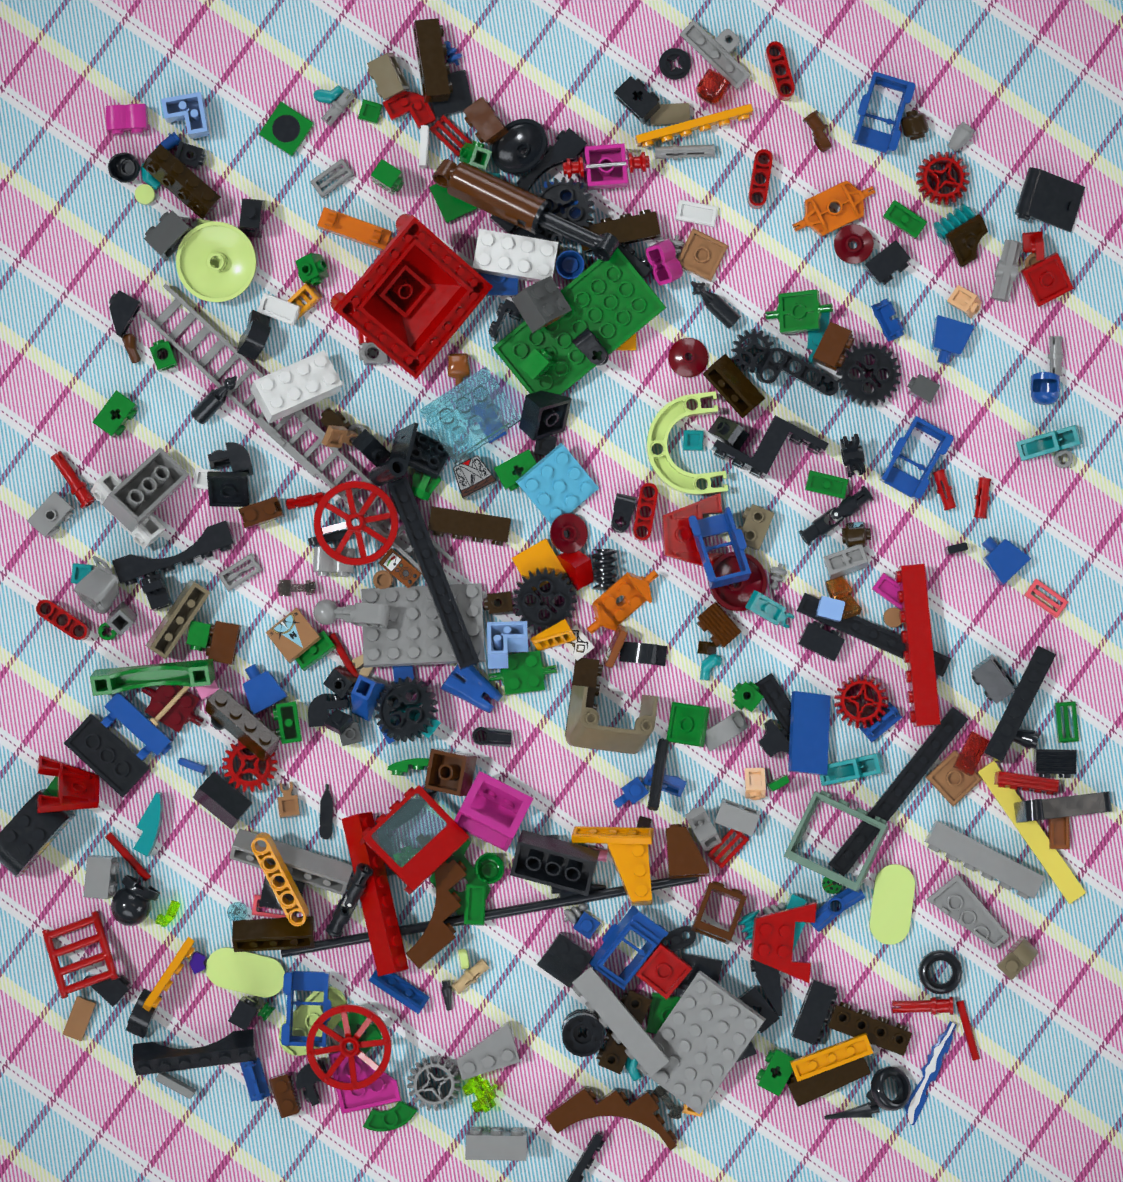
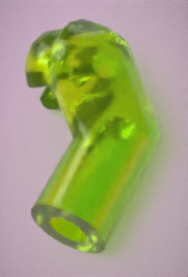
(170, 914)

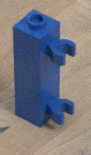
(139, 724)

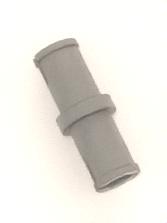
(338, 107)
(1056, 355)

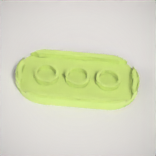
(892, 904)
(245, 972)
(306, 1015)

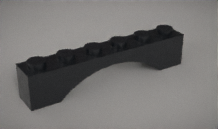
(568, 146)
(213, 539)
(1019, 704)
(234, 1048)

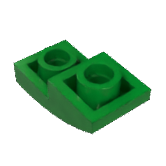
(403, 766)

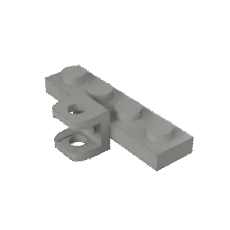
(717, 52)

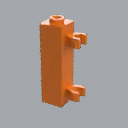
(354, 229)

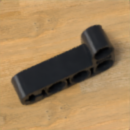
(800, 374)

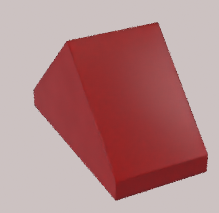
(578, 568)

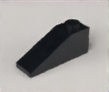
(770, 982)

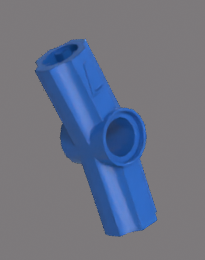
(825, 915)

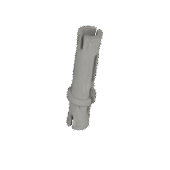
(684, 151)

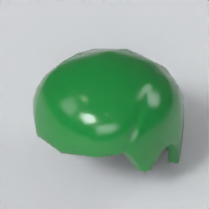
(489, 868)

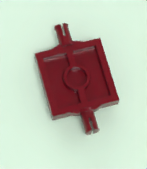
(179, 713)

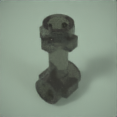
(285, 587)
(674, 1110)

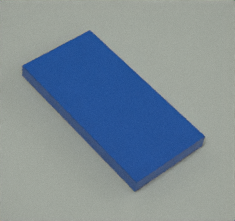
(809, 733)

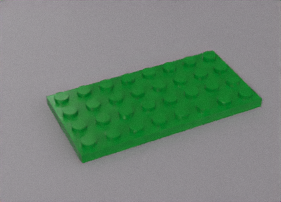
(604, 298)

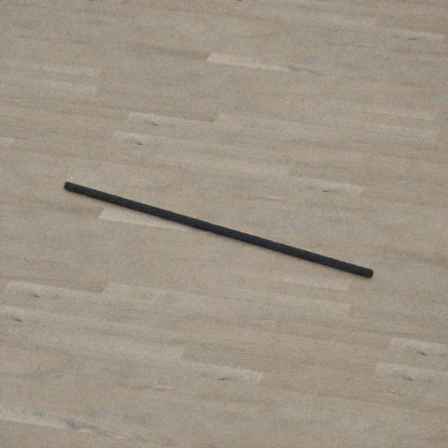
(493, 914)

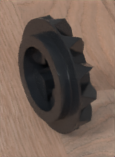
(672, 55)

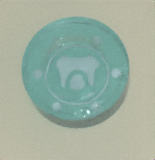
(237, 911)

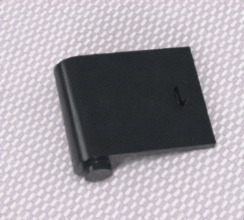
(1047, 199)
(399, 457)

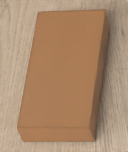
(79, 1018)

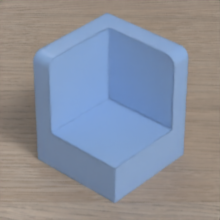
(830, 608)

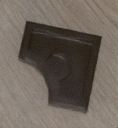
(965, 240)

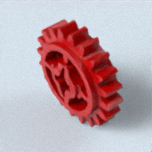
(236, 777)

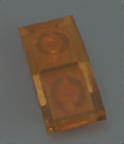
(841, 590)

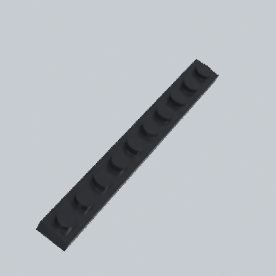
(433, 573)
(899, 790)

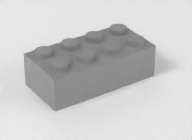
(145, 489)

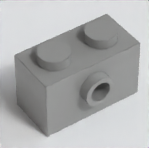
(51, 515)

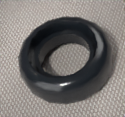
(928, 960)
(877, 1088)

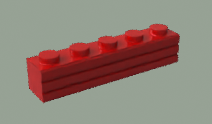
(1026, 782)

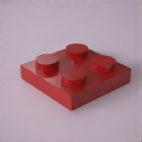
(1047, 279)
(663, 971)

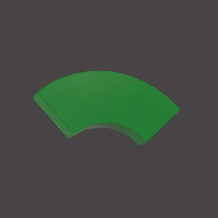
(390, 1119)

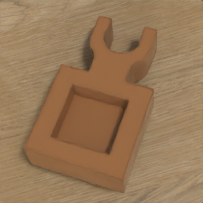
(337, 435)
(288, 804)

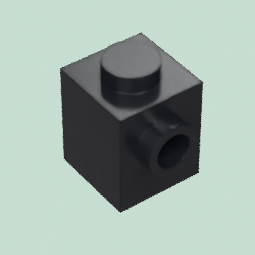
(340, 681)

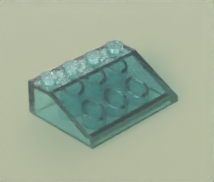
(470, 415)

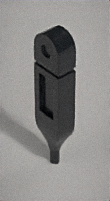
(328, 537)
(326, 814)

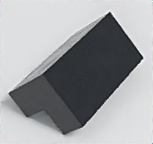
(222, 800)

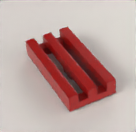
(443, 140)
(735, 850)

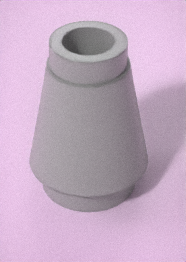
(960, 137)

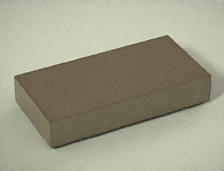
(671, 114)

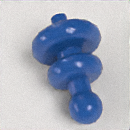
(451, 52)

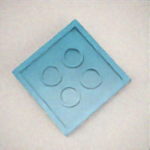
(557, 484)

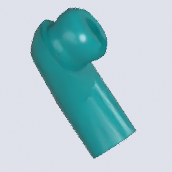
(327, 96)
(149, 179)
(709, 663)
(631, 1066)

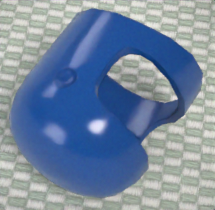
(570, 261)
(1045, 388)

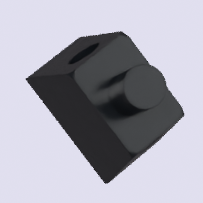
(252, 217)

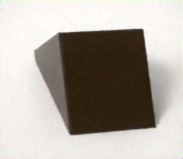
(706, 648)
(643, 822)

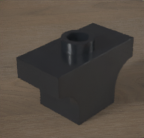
(729, 432)
(371, 448)
(774, 739)

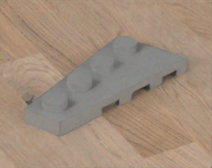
(964, 907)

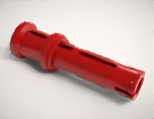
(78, 488)
(933, 1006)

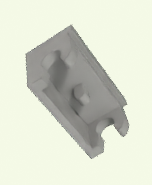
(846, 561)
(737, 817)

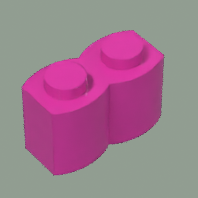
(127, 118)
(664, 262)

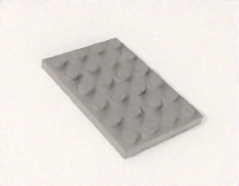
(415, 628)
(703, 1041)

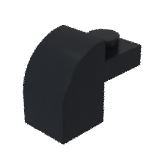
(255, 335)
(235, 456)
(156, 592)
(643, 653)
(319, 709)
(140, 1018)
(307, 1078)

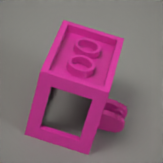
(493, 811)

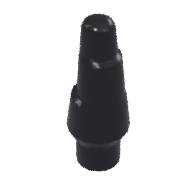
(447, 994)

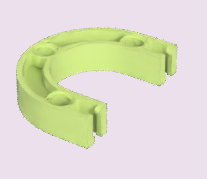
(658, 434)

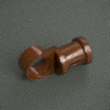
(818, 127)

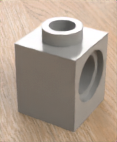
(363, 355)

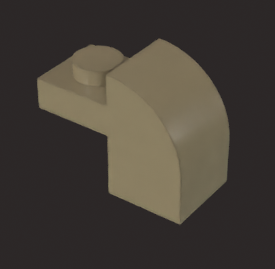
(1019, 956)

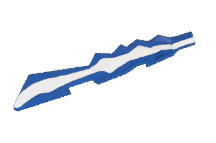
(930, 1072)

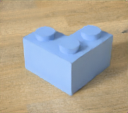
(187, 108)
(505, 638)

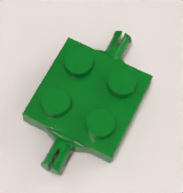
(799, 311)
(523, 674)

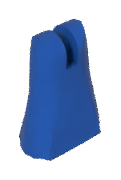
(471, 687)

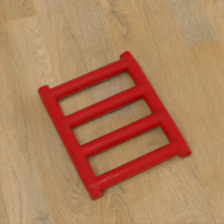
(55, 953)

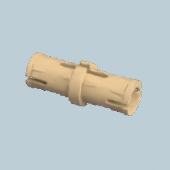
(470, 976)

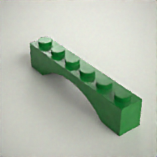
(177, 673)

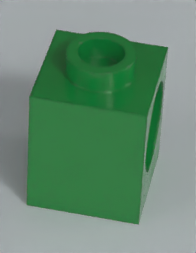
(167, 363)
(198, 635)

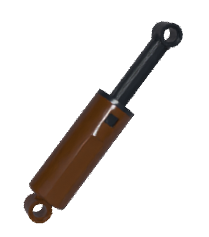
(516, 205)

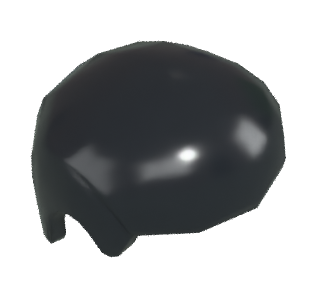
(124, 167)

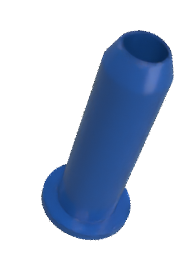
(192, 765)

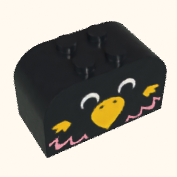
(30, 835)

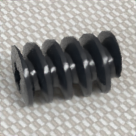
(604, 568)

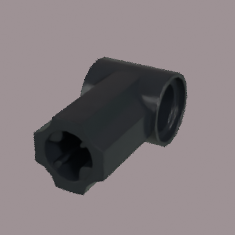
(494, 737)

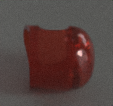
(712, 87)

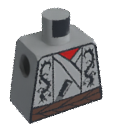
(472, 476)

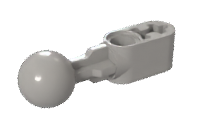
(360, 614)

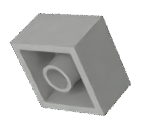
(101, 877)

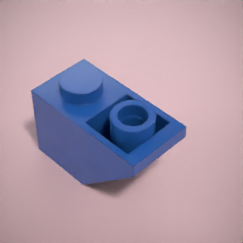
(364, 696)

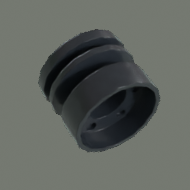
(581, 1044)

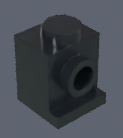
(195, 162)

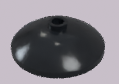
(523, 137)

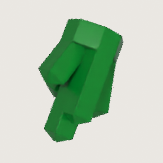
(424, 488)

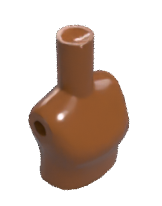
(458, 367)

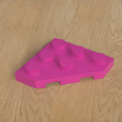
(380, 1092)

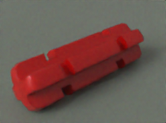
(303, 501)

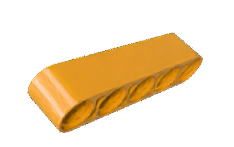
(279, 888)

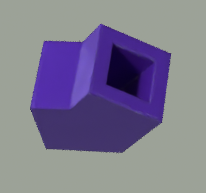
(198, 962)

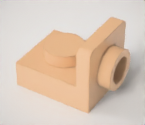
(965, 301)
(755, 783)

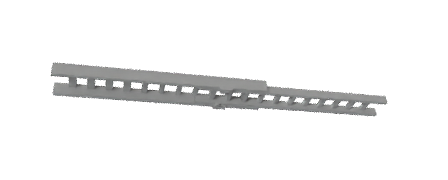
(272, 432)

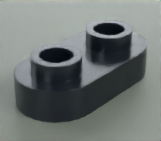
(676, 939)

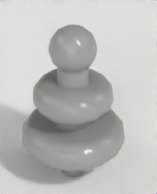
(677, 243)
(777, 576)
(773, 908)
(575, 912)

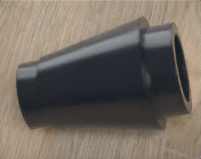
(1027, 738)

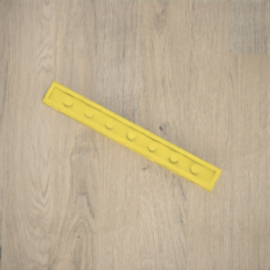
(1034, 837)

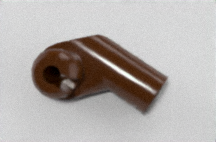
(130, 345)

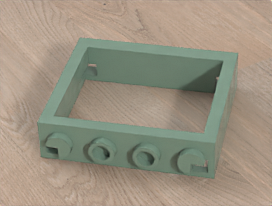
(843, 806)

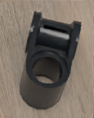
(589, 345)
(623, 509)

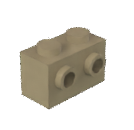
(387, 76)
(755, 525)

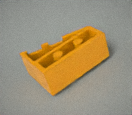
(634, 871)

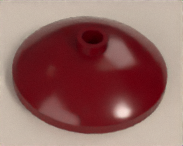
(737, 597)

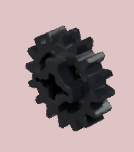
(752, 342)

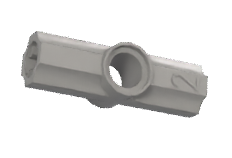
(1006, 270)

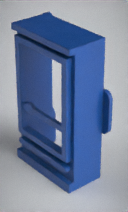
(873, 138)
(904, 482)
(714, 526)
(644, 927)
(304, 982)

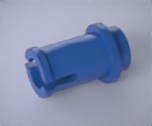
(170, 142)

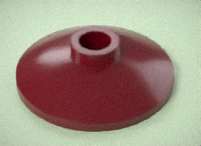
(856, 234)
(685, 367)
(576, 531)

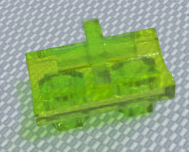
(483, 1092)

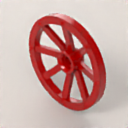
(347, 486)
(342, 1047)

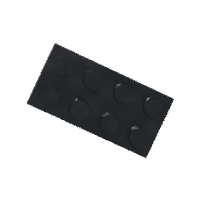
(107, 755)

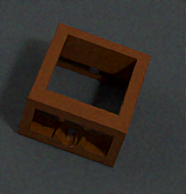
(710, 930)

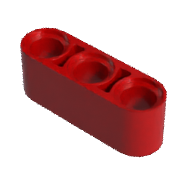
(779, 80)
(764, 170)
(645, 502)
(56, 612)

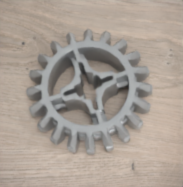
(449, 1076)

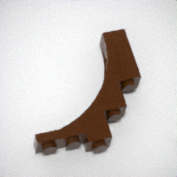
(438, 934)
(583, 1106)

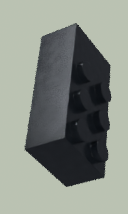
(554, 863)

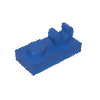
(671, 784)

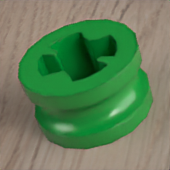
(101, 630)
(266, 1011)

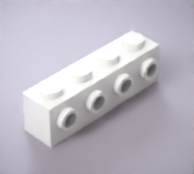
(147, 531)

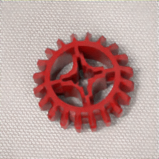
(950, 182)
(852, 700)

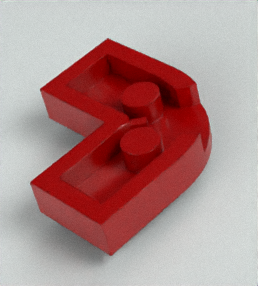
(409, 102)

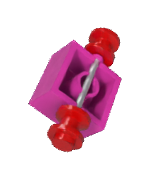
(606, 166)

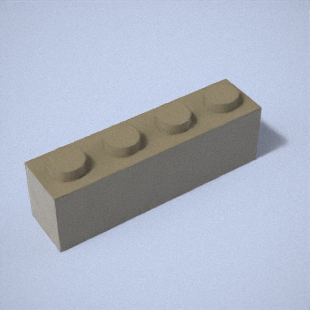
(177, 619)

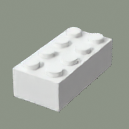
(514, 256)
(296, 386)

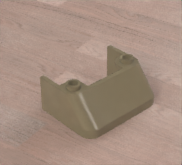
(586, 733)

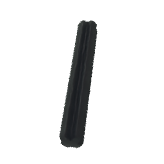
(658, 774)

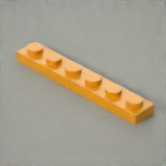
(703, 124)

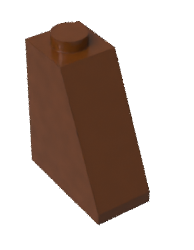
(683, 855)

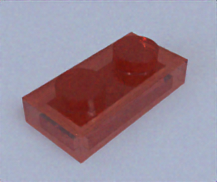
(971, 753)

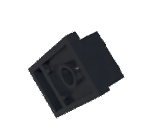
(769, 447)

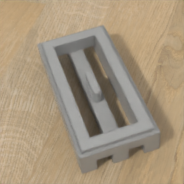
(318, 188)
(225, 581)
(175, 1085)

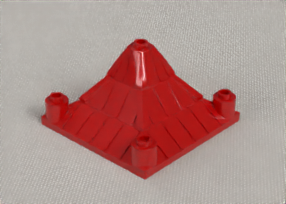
(412, 296)

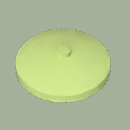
(216, 261)

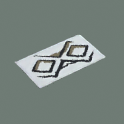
(580, 646)

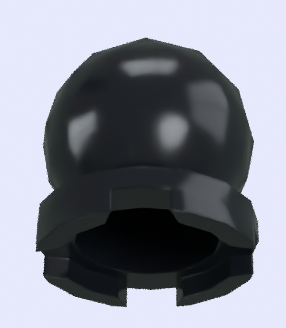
(132, 903)

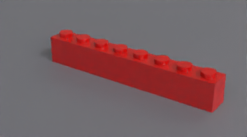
(918, 644)
(376, 899)

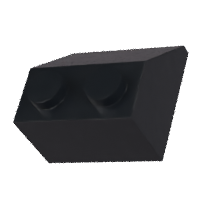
(544, 414)
(564, 960)

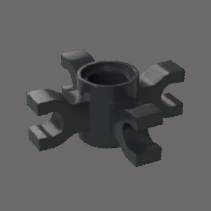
(852, 455)

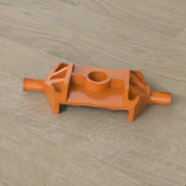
(822, 220)
(634, 592)

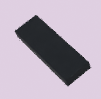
(776, 700)

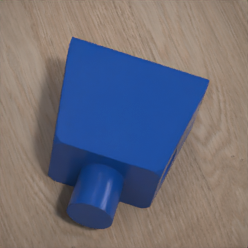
(949, 338)
(1003, 559)
(262, 690)

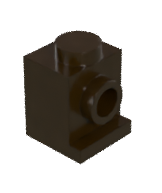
(333, 418)
(506, 605)

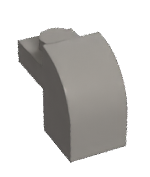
(725, 730)
(703, 828)

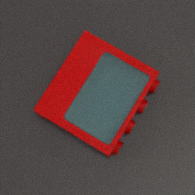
(414, 837)

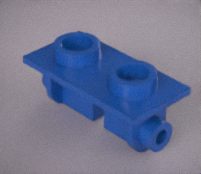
(891, 328)
(887, 721)
(255, 1080)

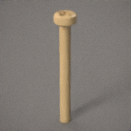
(169, 705)

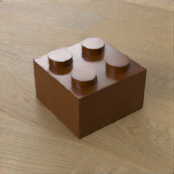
(450, 772)

